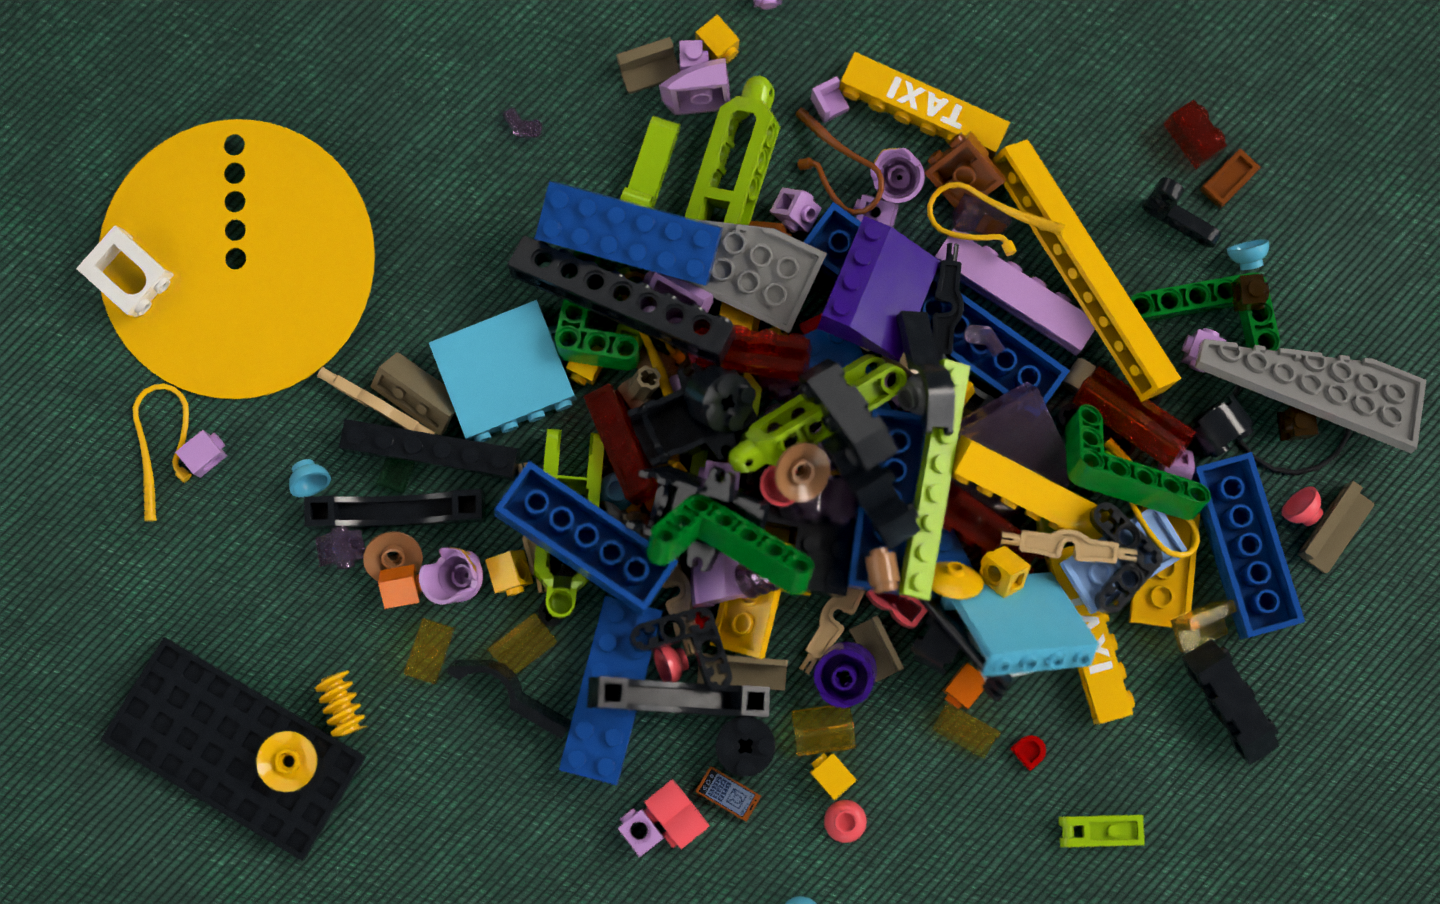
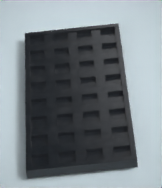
(206, 737)

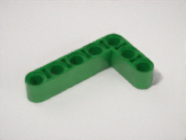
(1210, 301)
(587, 338)
(1124, 479)
(732, 535)

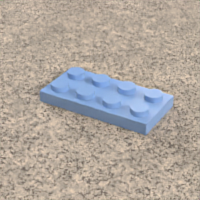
(1091, 576)

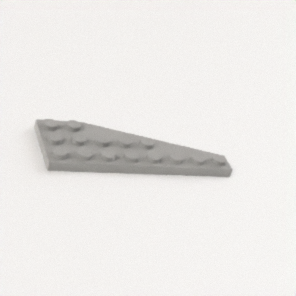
(763, 272)
(1348, 392)

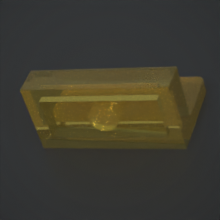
(1202, 624)
(523, 644)
(429, 651)
(823, 730)
(965, 730)

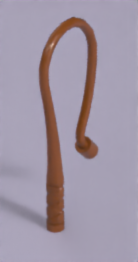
(808, 163)

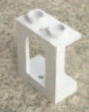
(101, 256)

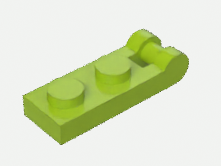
(1102, 830)

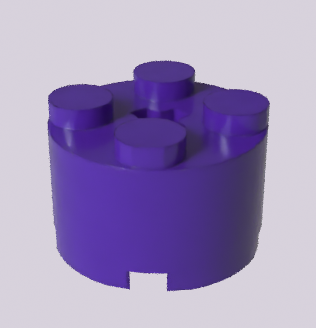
(830, 669)

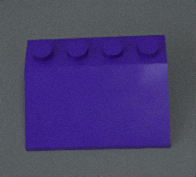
(875, 284)

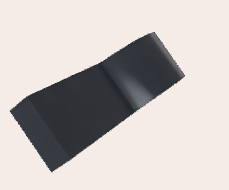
(923, 357)
(519, 701)

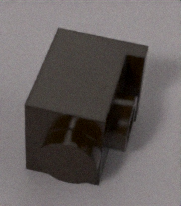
(1249, 292)
(1296, 424)

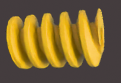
(340, 704)

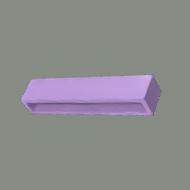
(1020, 294)

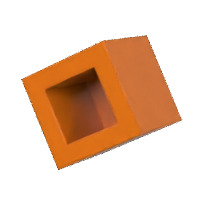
(399, 586)
(964, 687)

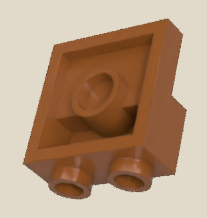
(965, 163)

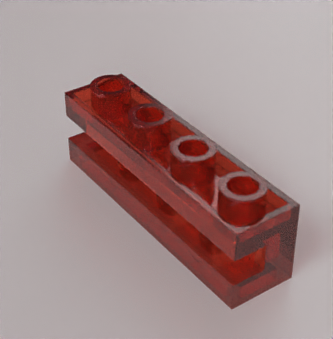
(764, 353)
(1136, 421)
(621, 443)
(980, 524)

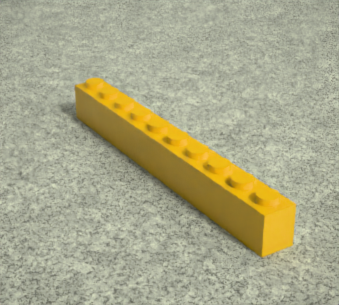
(1087, 273)

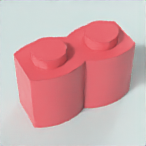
(903, 609)
(676, 815)

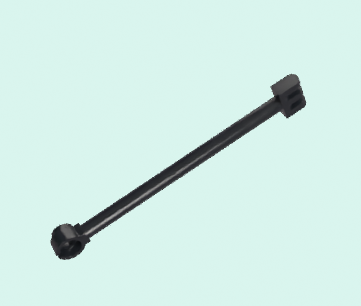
(995, 685)

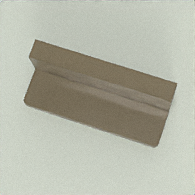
(414, 392)
(1336, 527)
(751, 672)

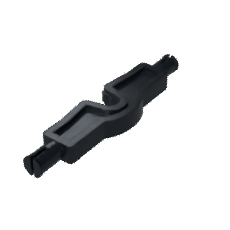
(947, 292)

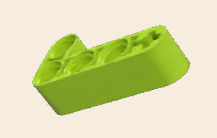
(652, 162)

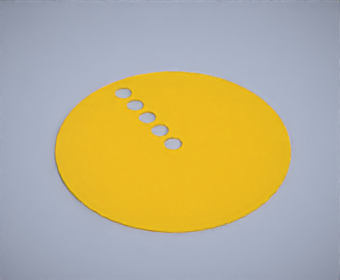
(302, 274)

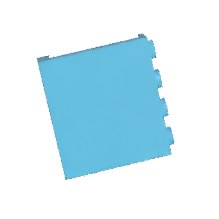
(503, 372)
(1027, 629)

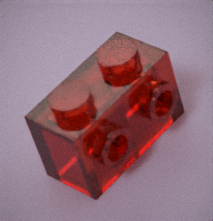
(1195, 134)

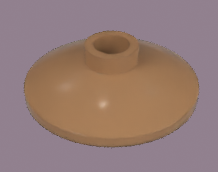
(812, 475)
(377, 550)

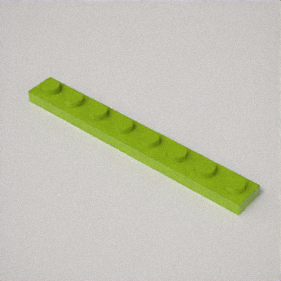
(932, 496)

